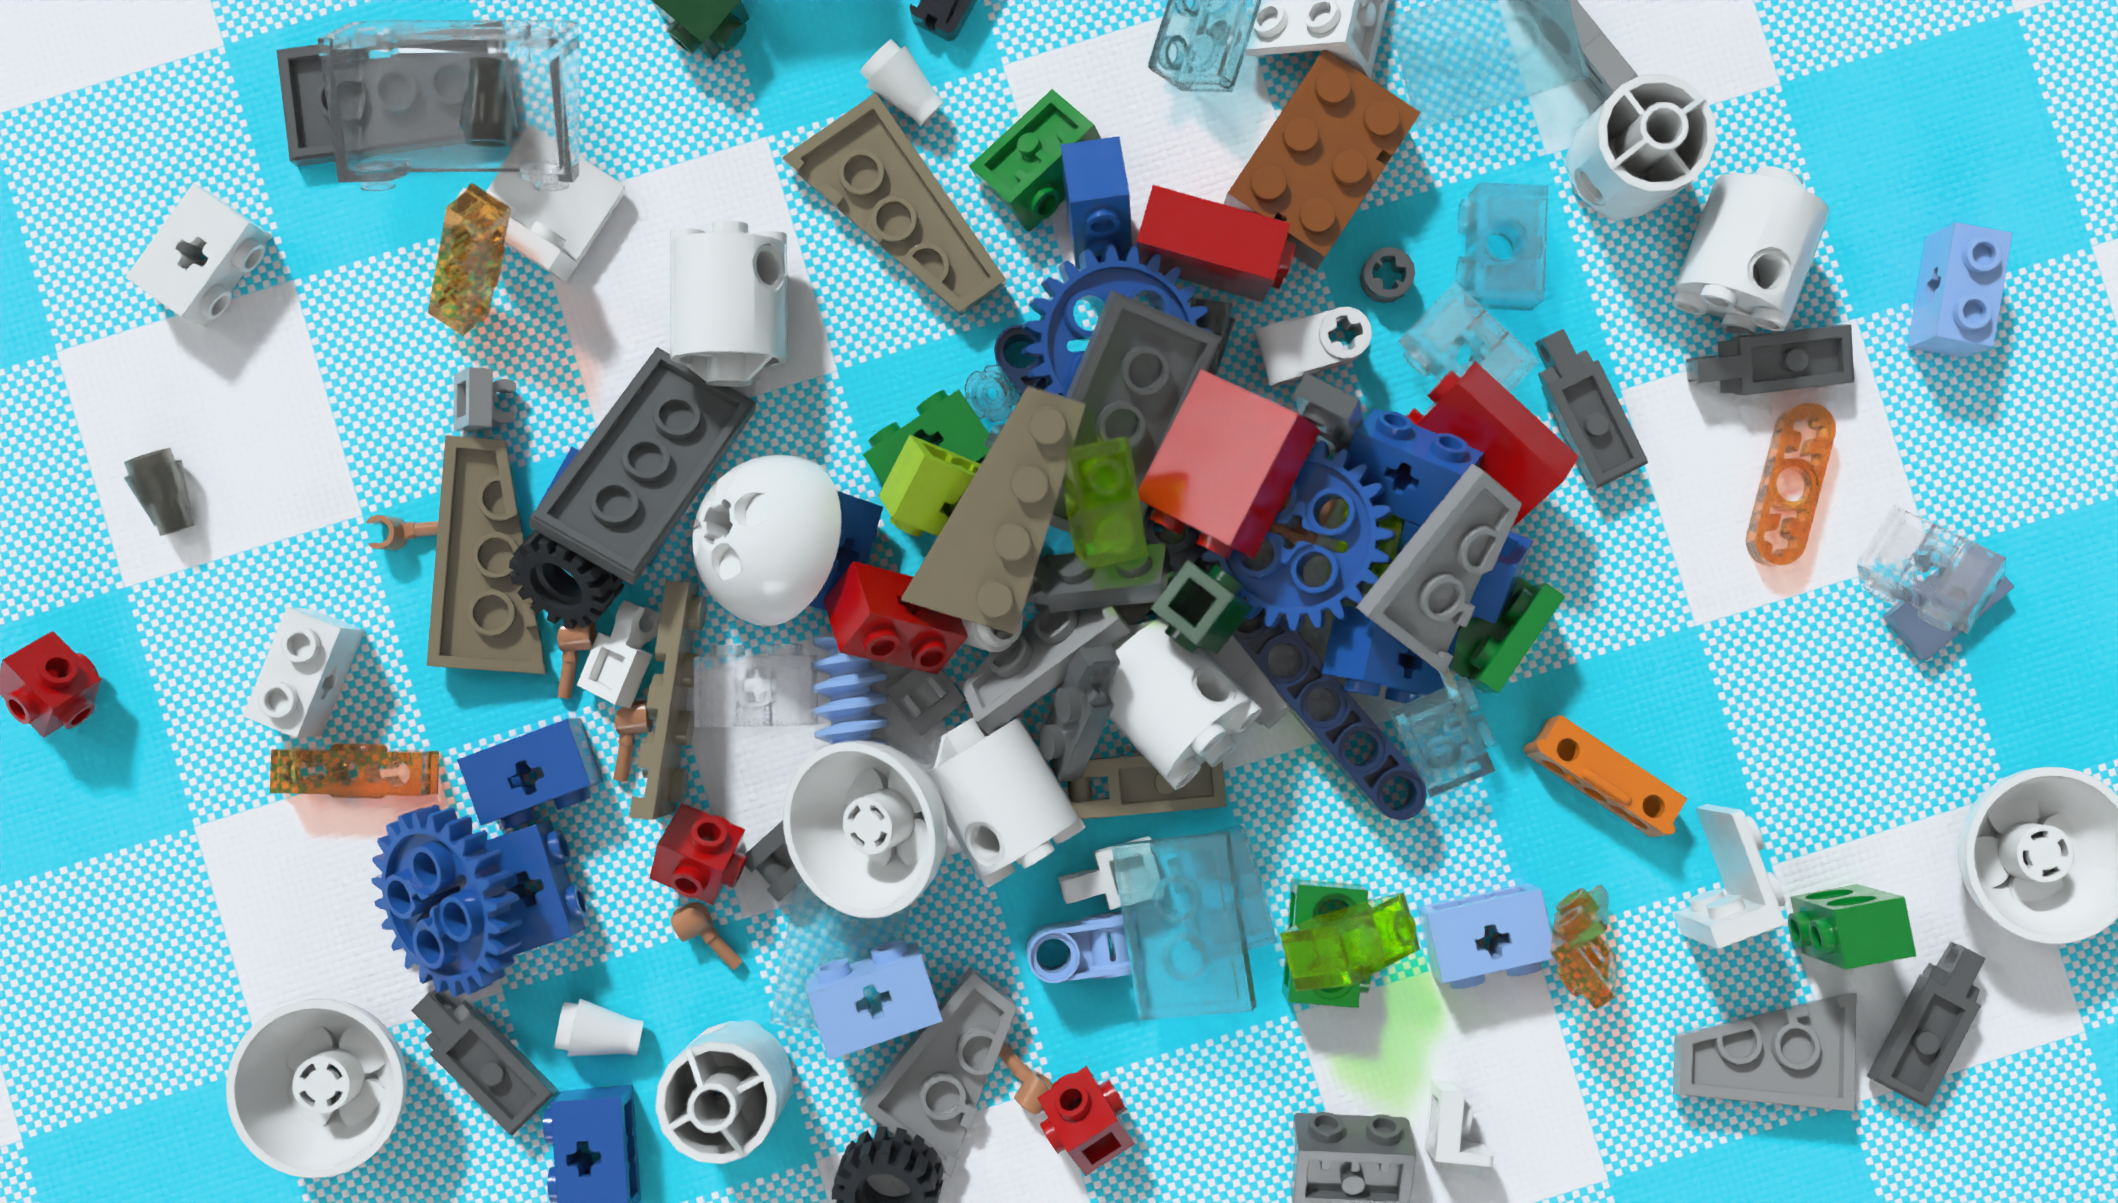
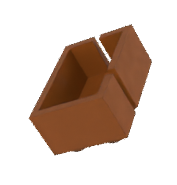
(1323, 155)

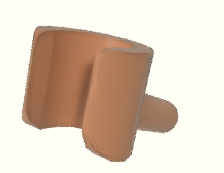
(400, 531)
(570, 642)
(628, 723)
(696, 920)
(1033, 1083)

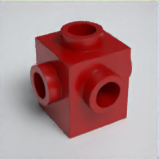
(49, 685)
(699, 854)
(1085, 1120)

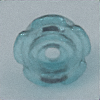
(985, 407)

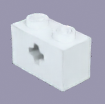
(172, 264)
(303, 672)

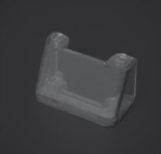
(401, 92)

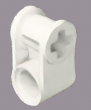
(1304, 344)

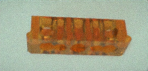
(469, 259)
(286, 775)

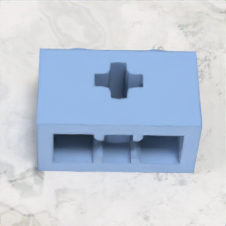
(1959, 290)
(1455, 924)
(846, 1016)

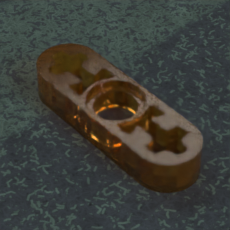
(1787, 441)

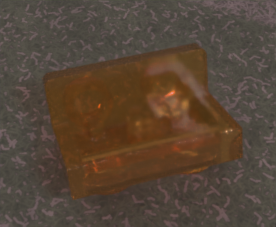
(1583, 956)

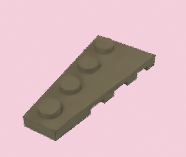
(892, 196)
(998, 528)
(474, 605)
(667, 703)

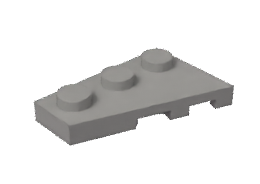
(1436, 573)
(1037, 661)
(1775, 1057)
(944, 1068)

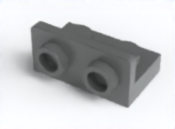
(1352, 1159)

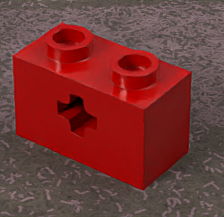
(880, 627)

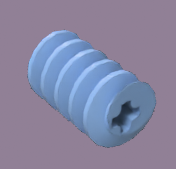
(849, 696)

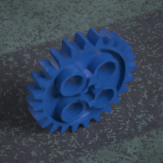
(1094, 285)
(1282, 584)
(468, 928)

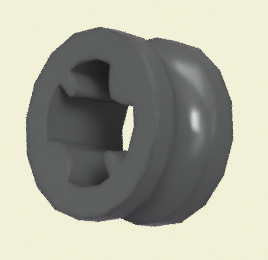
(1400, 263)

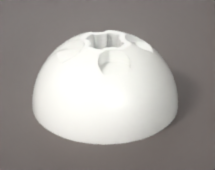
(768, 537)
(864, 827)
(2069, 849)
(287, 1094)

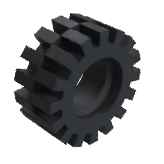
(575, 598)
(890, 1157)

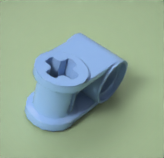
(1087, 950)

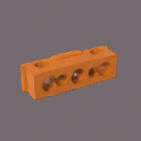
(1606, 776)

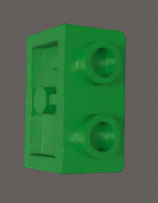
(1027, 160)
(1493, 651)

